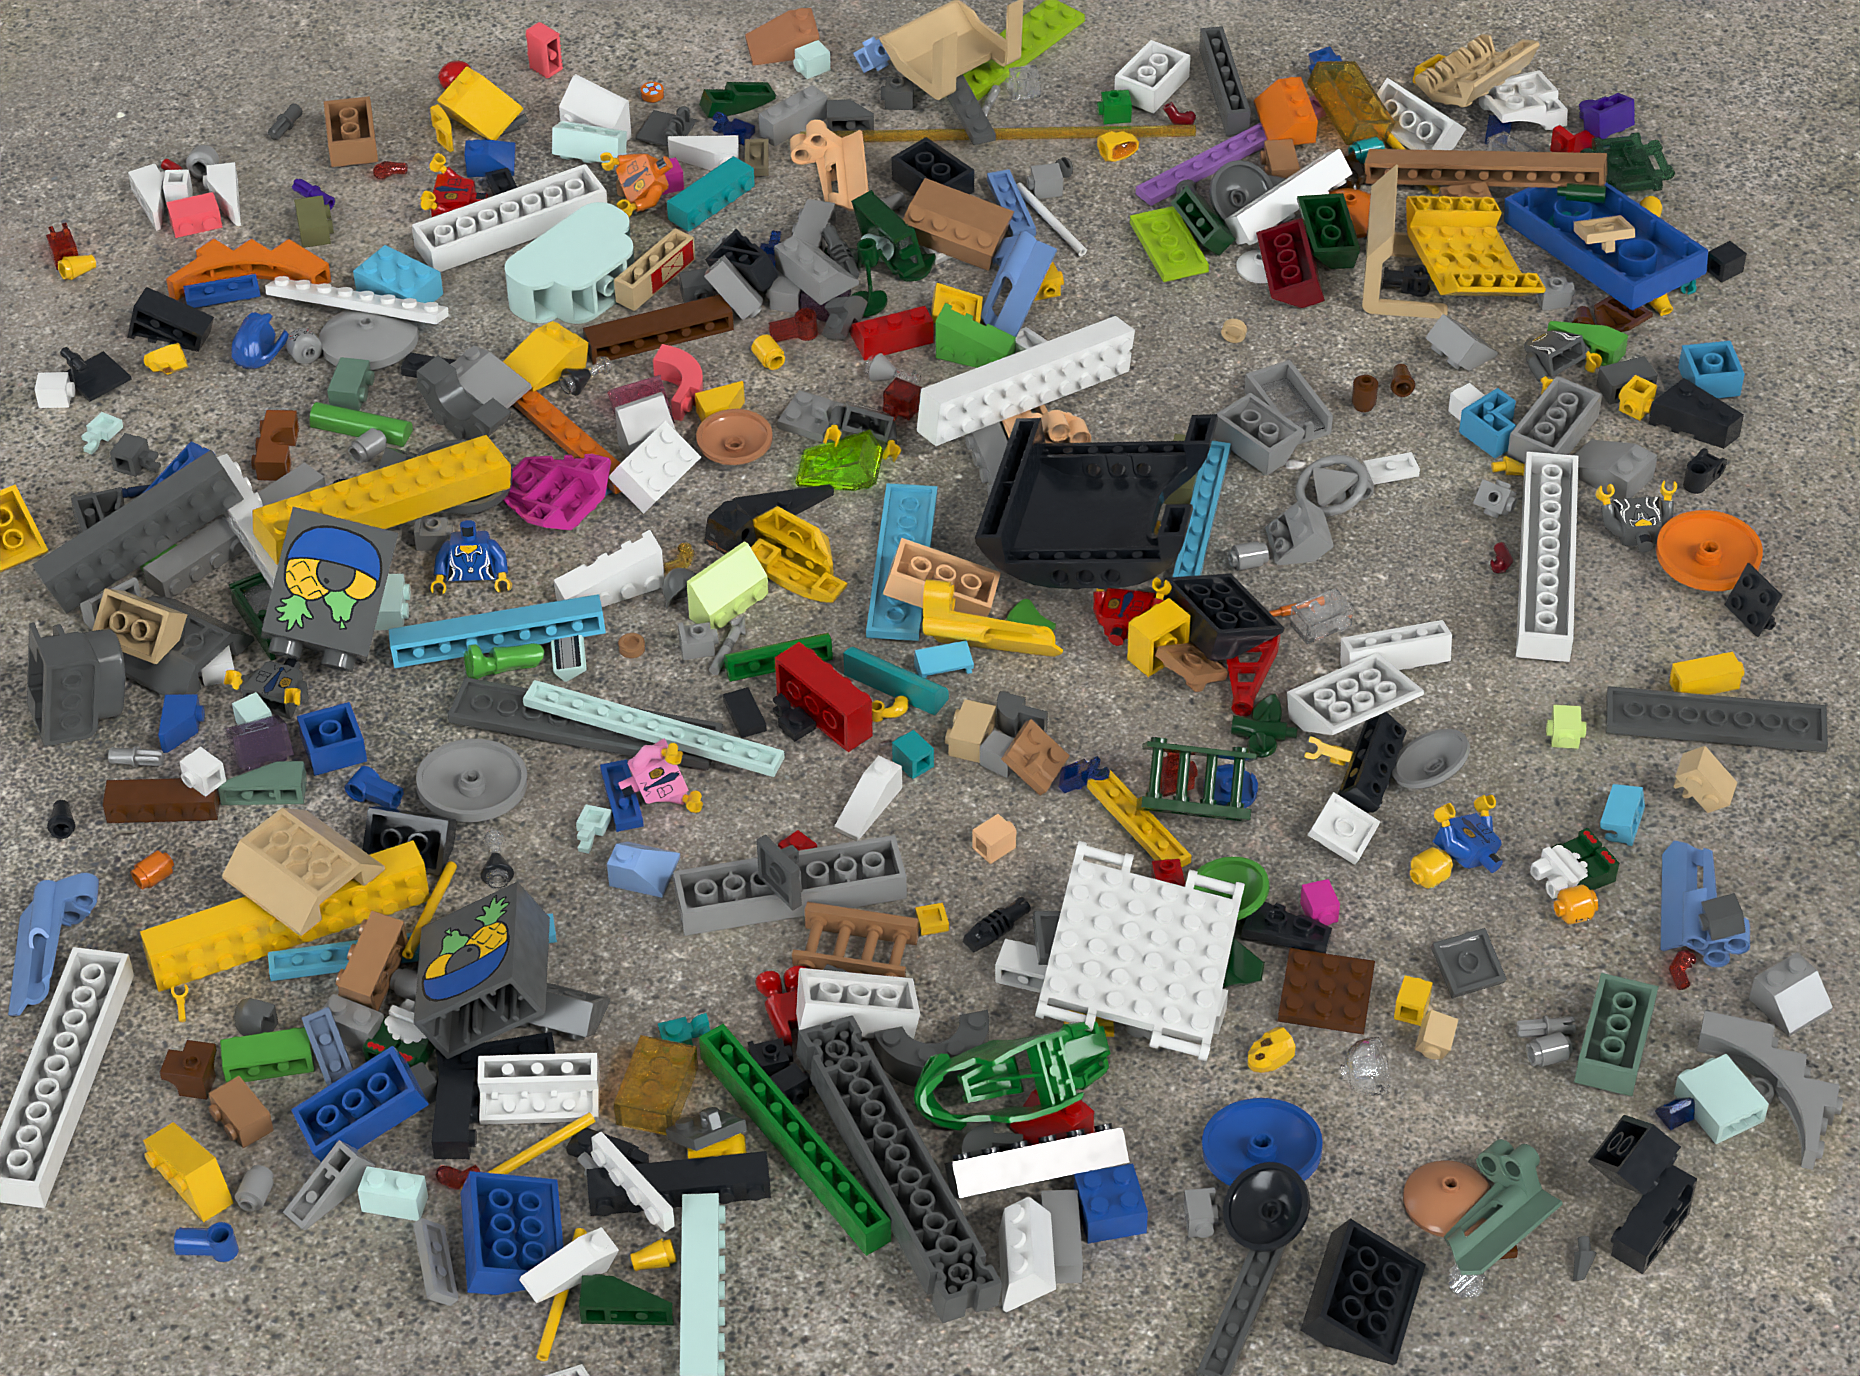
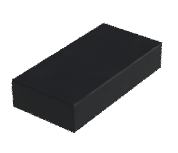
(744, 712)

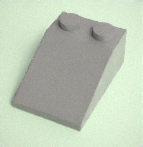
(488, 377)
(1616, 463)

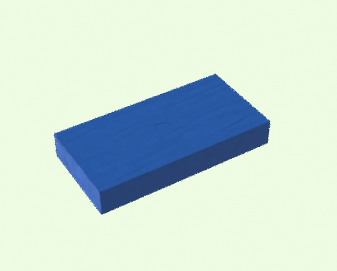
(1639, 268)

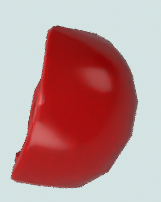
(450, 72)

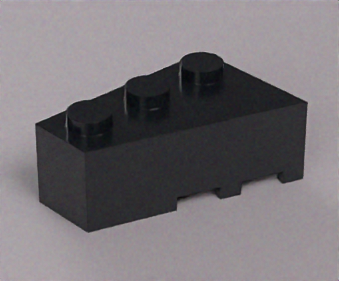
(169, 321)
(1654, 1219)

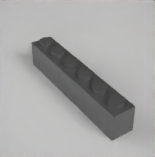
(1224, 80)

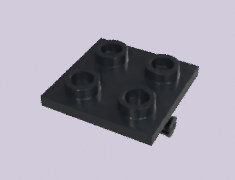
(95, 375)

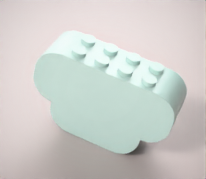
(571, 267)

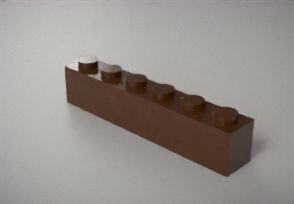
(659, 327)

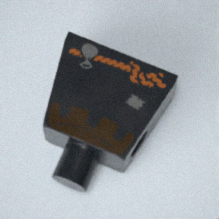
(729, 528)

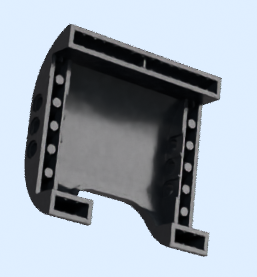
(1089, 508)

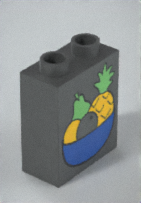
(328, 588)
(482, 970)

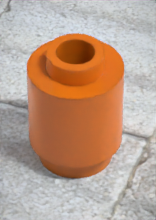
(152, 870)

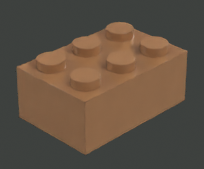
(350, 131)
(373, 960)

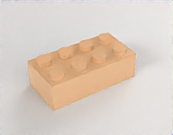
(915, 563)

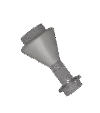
(880, 369)

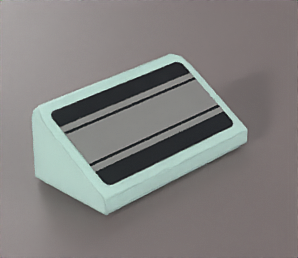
(568, 657)

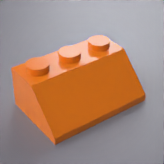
(1287, 112)

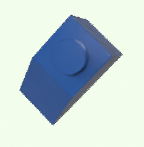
(179, 720)

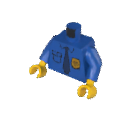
(1469, 837)

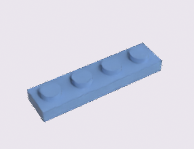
(1008, 196)

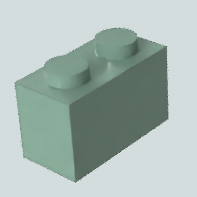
(350, 383)

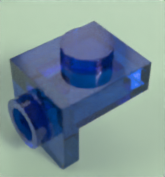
(1495, 127)

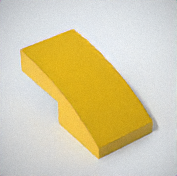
(443, 127)

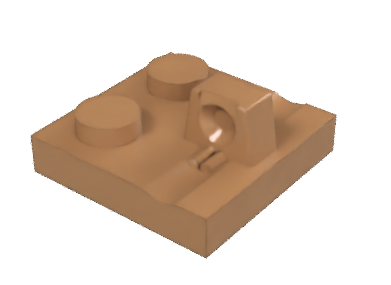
(1192, 664)
(1035, 757)

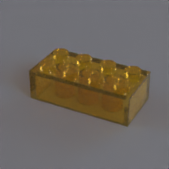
(1350, 101)

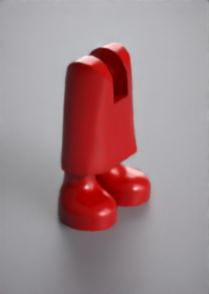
(780, 1006)

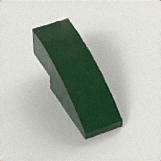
(736, 98)

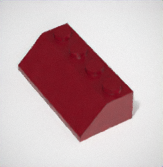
(1290, 264)

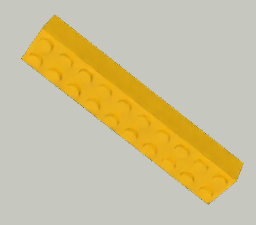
(395, 492)
(245, 931)

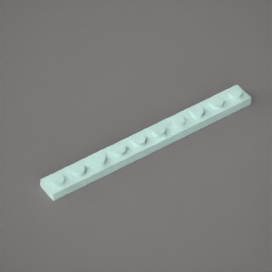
(654, 728)

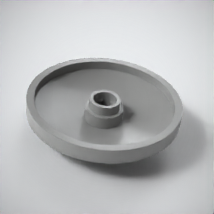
(368, 337)
(471, 780)

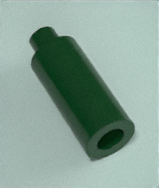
(1583, 193)

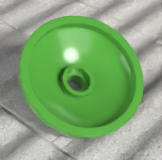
(1243, 871)

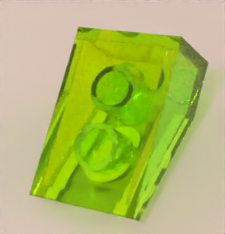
(846, 467)

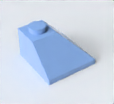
(641, 868)

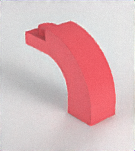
(684, 371)

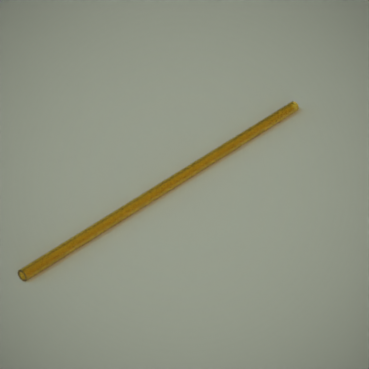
(1023, 133)

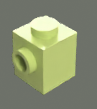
(1566, 726)

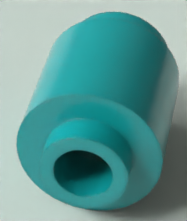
(1362, 147)

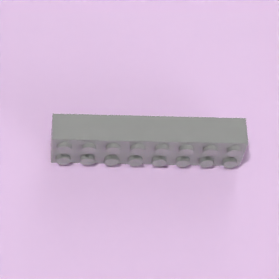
(830, 875)

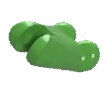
(501, 659)

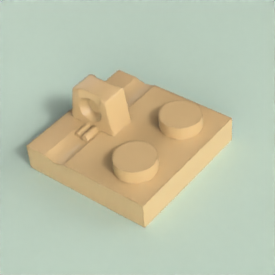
(1605, 231)

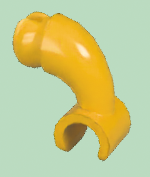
(898, 708)

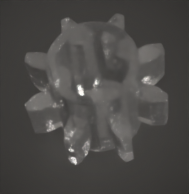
(1465, 1284)

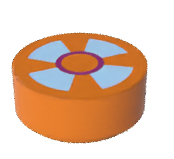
(652, 92)

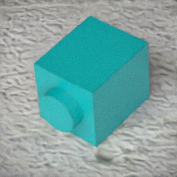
(913, 754)

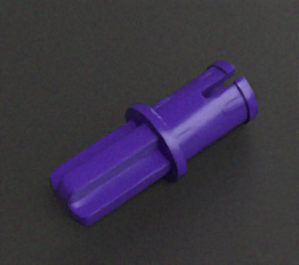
(308, 190)

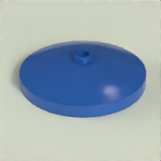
(1258, 1133)

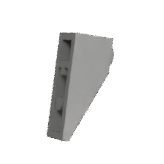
(328, 1185)

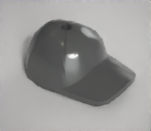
(676, 584)

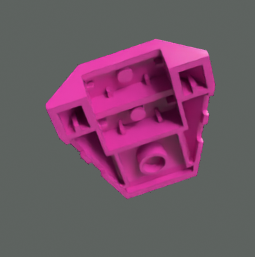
(558, 490)

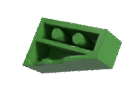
(969, 342)

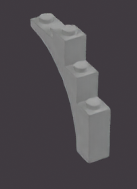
(1755, 1049)

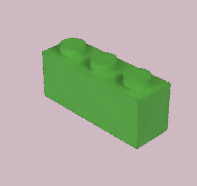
(267, 1055)

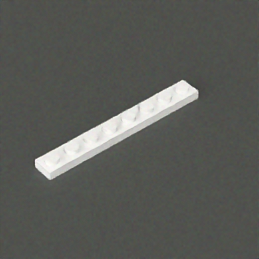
(361, 301)

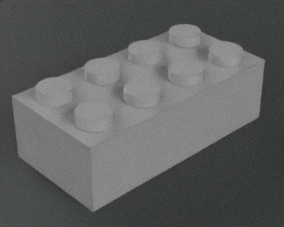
(1555, 420)

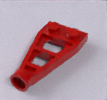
(1247, 691)

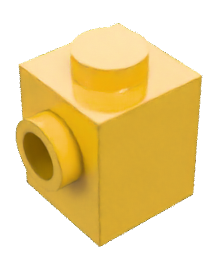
(1051, 284)

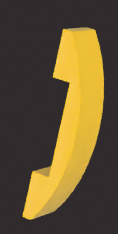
(796, 578)

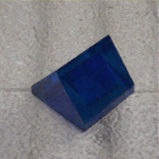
(1676, 1112)

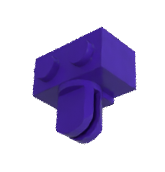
(1607, 114)

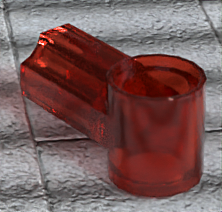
(801, 325)

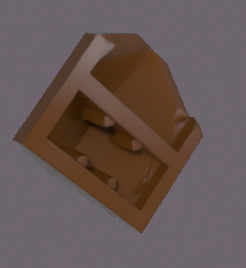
(1618, 316)

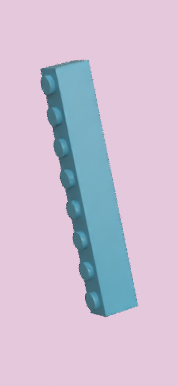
(501, 628)

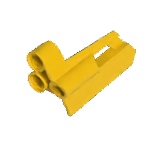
(980, 631)

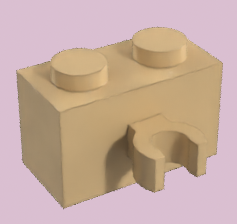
(1705, 779)

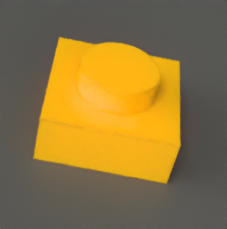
(932, 919)

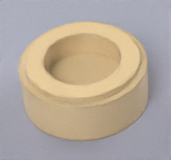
(1234, 330)

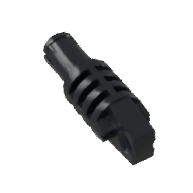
(995, 925)

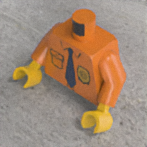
(640, 178)

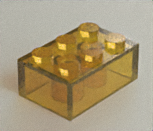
(655, 1085)

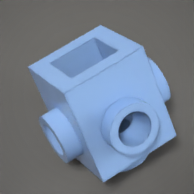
(872, 55)

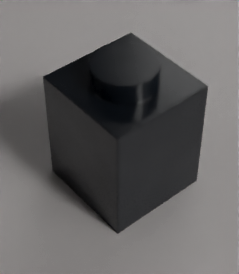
(1726, 261)

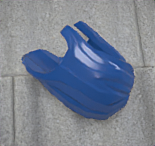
(255, 341)

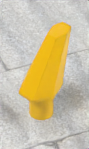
(1508, 465)

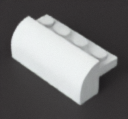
(538, 1088)

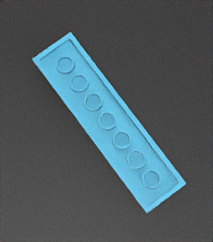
(906, 515)

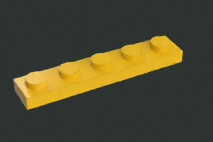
(1139, 823)

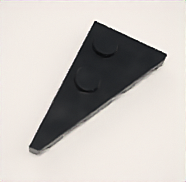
(792, 500)

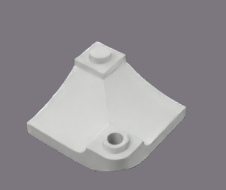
(1528, 99)

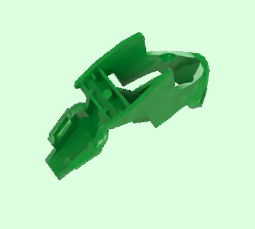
(1058, 1062)

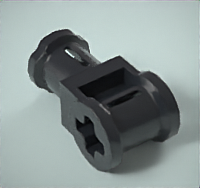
(1408, 280)

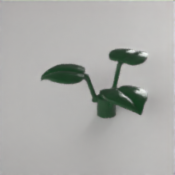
(868, 256)

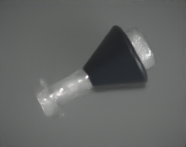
(574, 379)
(497, 871)

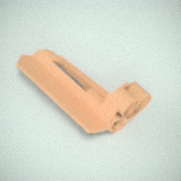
(836, 160)
(1057, 425)

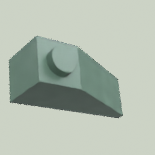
(269, 785)

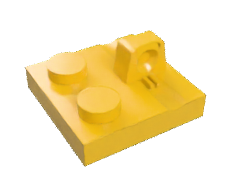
(960, 300)

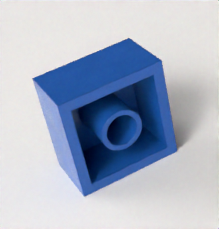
(332, 738)
(1111, 1203)

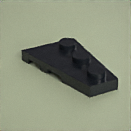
(1279, 927)

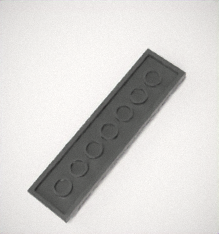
(1716, 719)

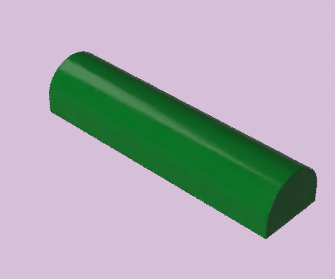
(762, 659)

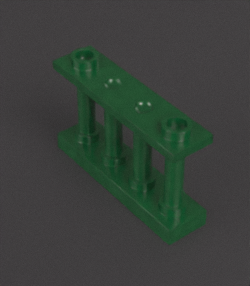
(1180, 804)

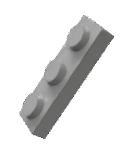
(435, 1262)

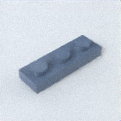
(327, 1045)

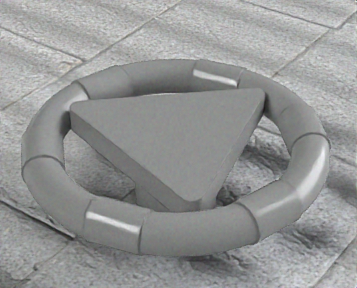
(1332, 483)

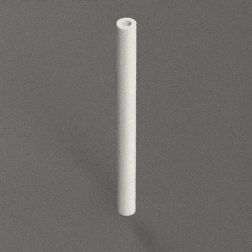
(1051, 220)

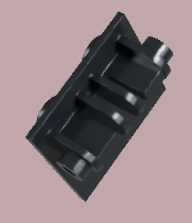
(1754, 601)

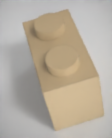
(970, 729)

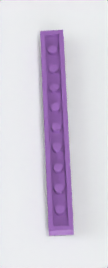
(1209, 161)

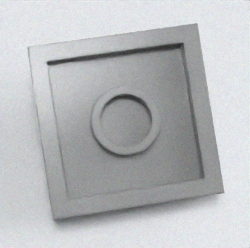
(807, 415)

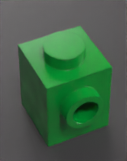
(1115, 107)

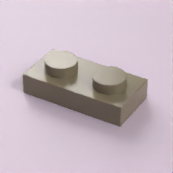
(757, 156)

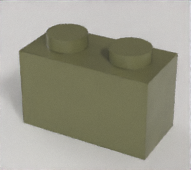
(313, 221)

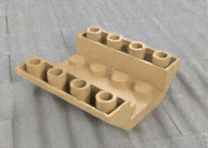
(295, 865)

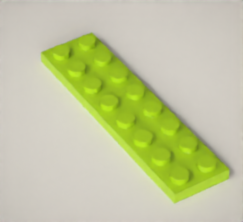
(1040, 31)

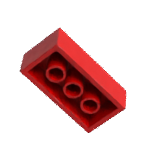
(825, 696)

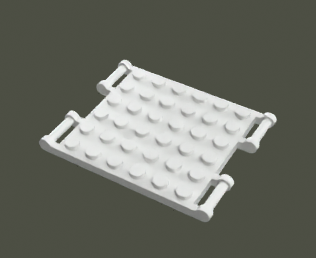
(1140, 951)

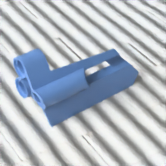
(38, 934)

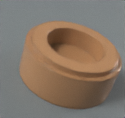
(631, 645)

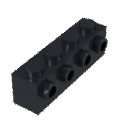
(1373, 762)

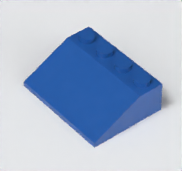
(507, 1229)

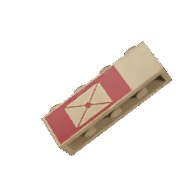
(654, 269)

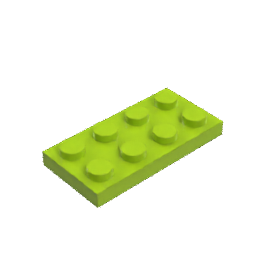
(1169, 244)

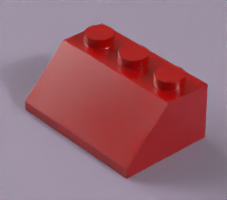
(893, 332)

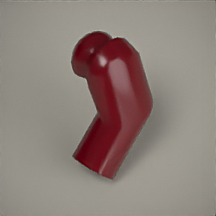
(1179, 118)
(1503, 559)

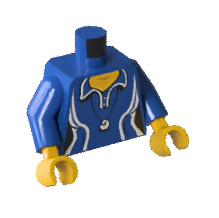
(470, 557)

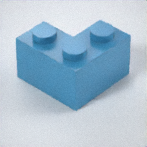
(1489, 422)

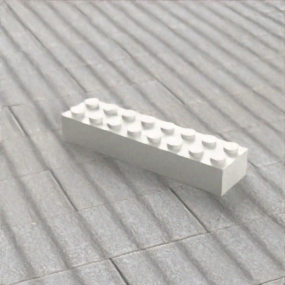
(505, 218)

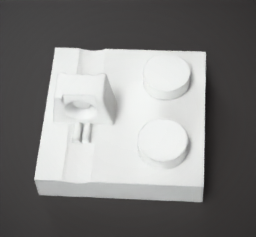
(1344, 828)

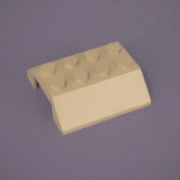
(1470, 78)

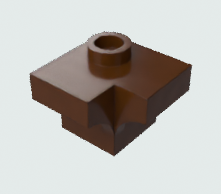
(191, 1069)

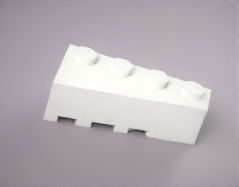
(616, 577)

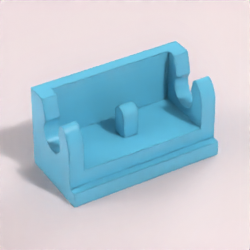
(943, 659)
(1623, 813)

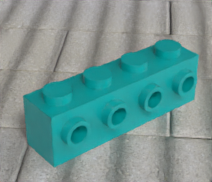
(710, 193)

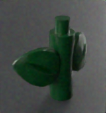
(1263, 727)

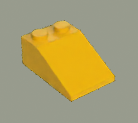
(479, 104)
(546, 354)
(18, 532)

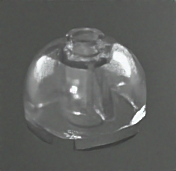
(1366, 1068)

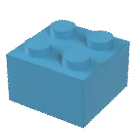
(1712, 368)

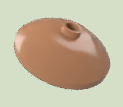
(734, 436)
(1439, 1207)

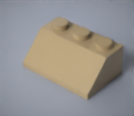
(140, 624)

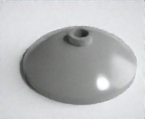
(1431, 759)

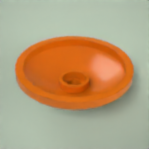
(1358, 206)

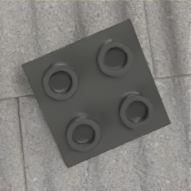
(664, 124)

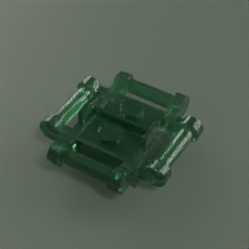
(1630, 165)

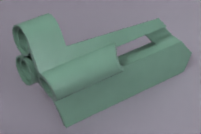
(1510, 1208)

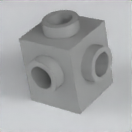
(1488, 495)

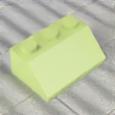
(726, 587)

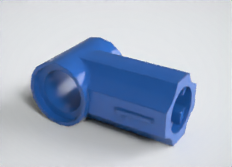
(369, 786)
(212, 1241)

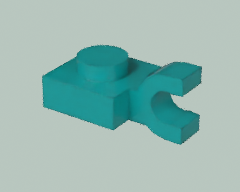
(683, 1032)

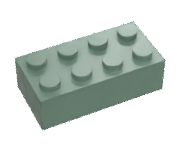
(1616, 1034)

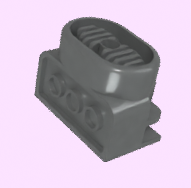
(73, 682)

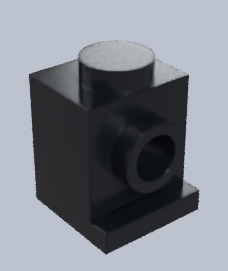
(771, 1055)
(793, 1083)

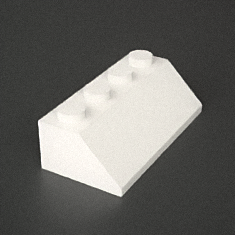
(1417, 122)
(873, 1000)

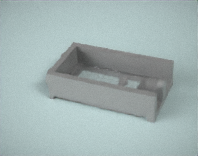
(1292, 396)

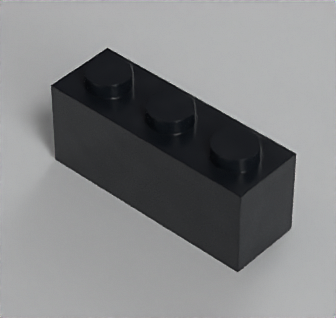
(455, 1114)

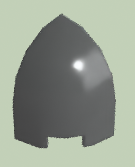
(255, 1017)

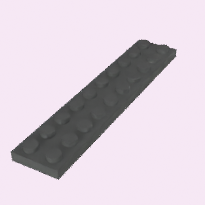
(502, 710)

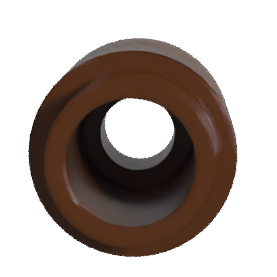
(1364, 393)

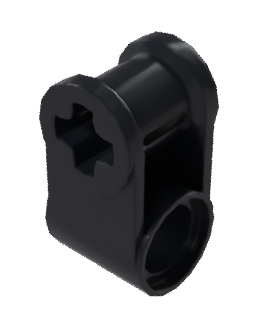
(1703, 471)

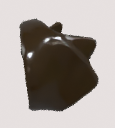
(1355, 166)

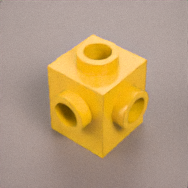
(1637, 397)

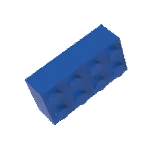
(361, 1104)

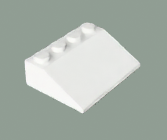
(1350, 696)

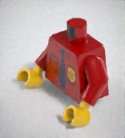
(450, 190)
(1119, 606)

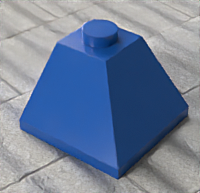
(488, 155)

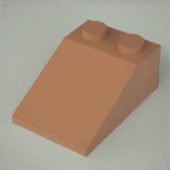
(781, 36)

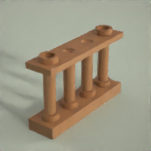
(859, 923)

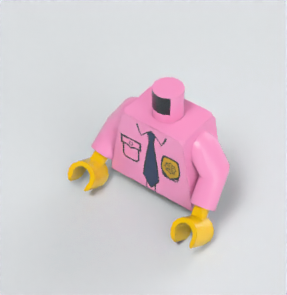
(659, 777)

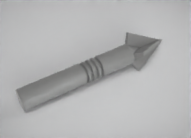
(990, 99)
(738, 628)

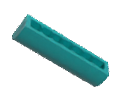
(894, 680)

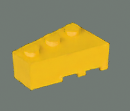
(189, 1170)

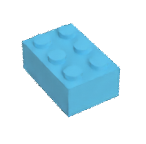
(398, 275)

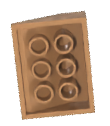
(957, 223)

